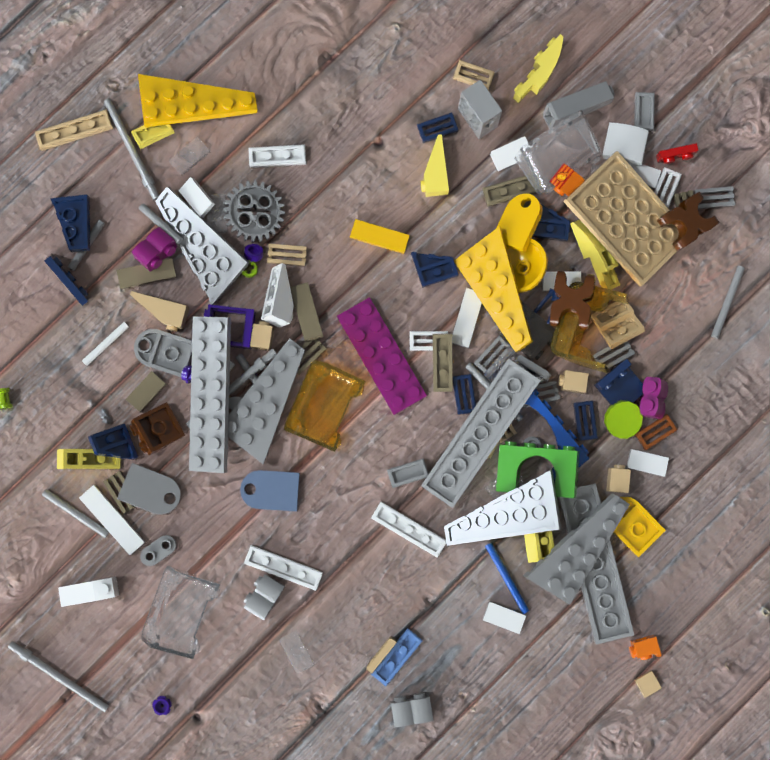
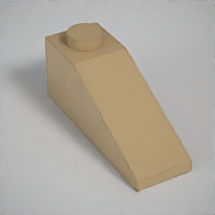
(167, 312)

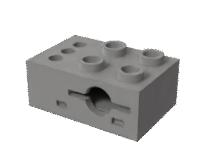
(479, 109)

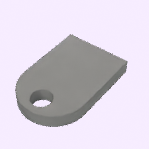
(166, 351)
(147, 490)

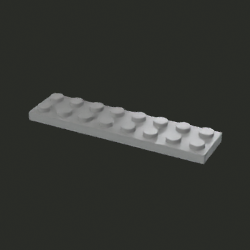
(210, 394)
(480, 433)
(602, 586)

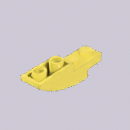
(544, 65)
(601, 259)

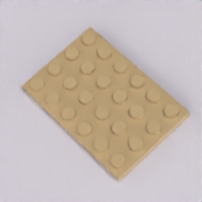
(624, 218)

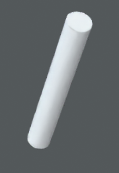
(105, 343)

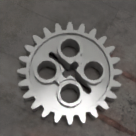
(253, 194)

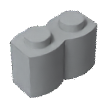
(264, 596)
(411, 710)

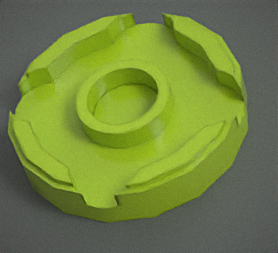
(623, 419)

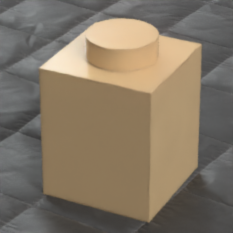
(262, 336)
(573, 381)
(618, 479)

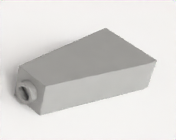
(585, 100)

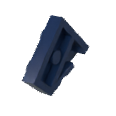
(552, 226)
(433, 268)
(113, 443)

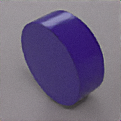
(253, 252)

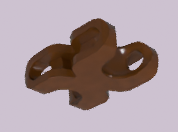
(688, 221)
(572, 300)

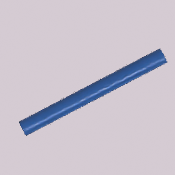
(507, 578)

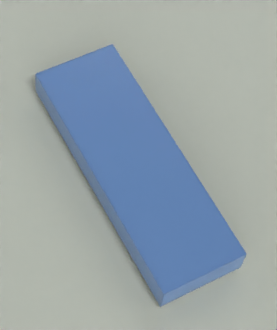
(397, 657)

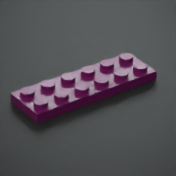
(381, 356)

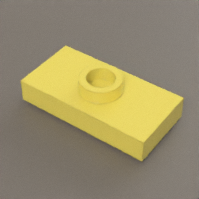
(148, 135)

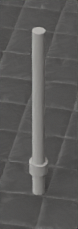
(147, 181)
(260, 364)
(27, 655)

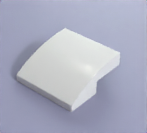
(628, 141)

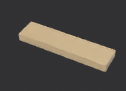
(73, 130)

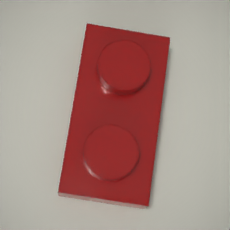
(684, 152)

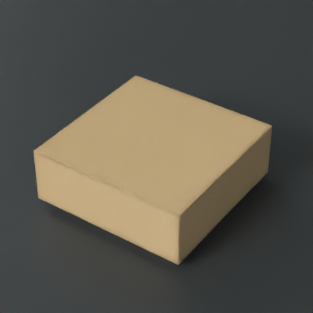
(647, 684)

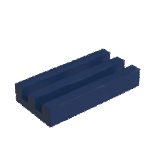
(436, 120)
(471, 390)
(585, 423)

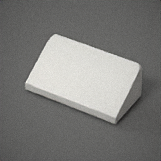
(504, 156)

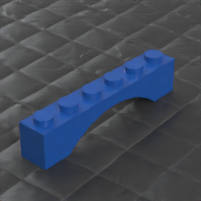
(563, 437)

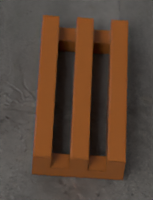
(642, 440)

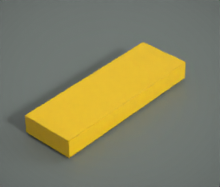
(379, 236)

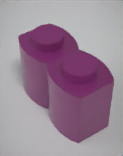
(154, 249)
(654, 392)

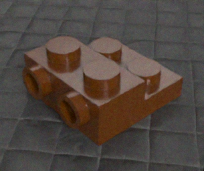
(156, 429)

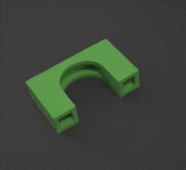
(564, 462)

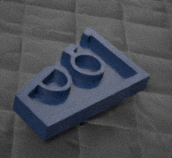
(75, 220)
(67, 278)

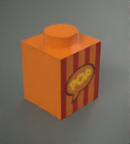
(566, 180)

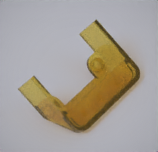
(569, 335)

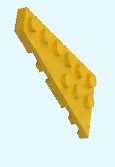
(177, 101)
(493, 281)

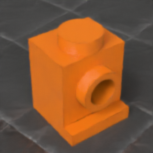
(645, 647)

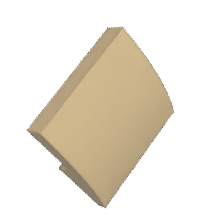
(617, 324)

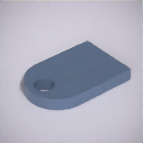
(273, 490)

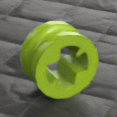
(253, 272)

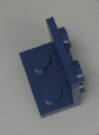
(620, 384)

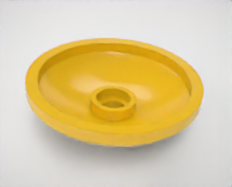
(536, 262)

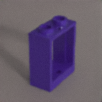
(249, 321)

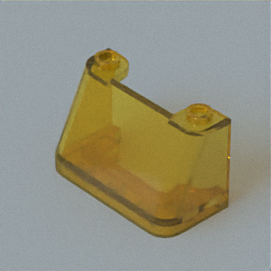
(322, 404)

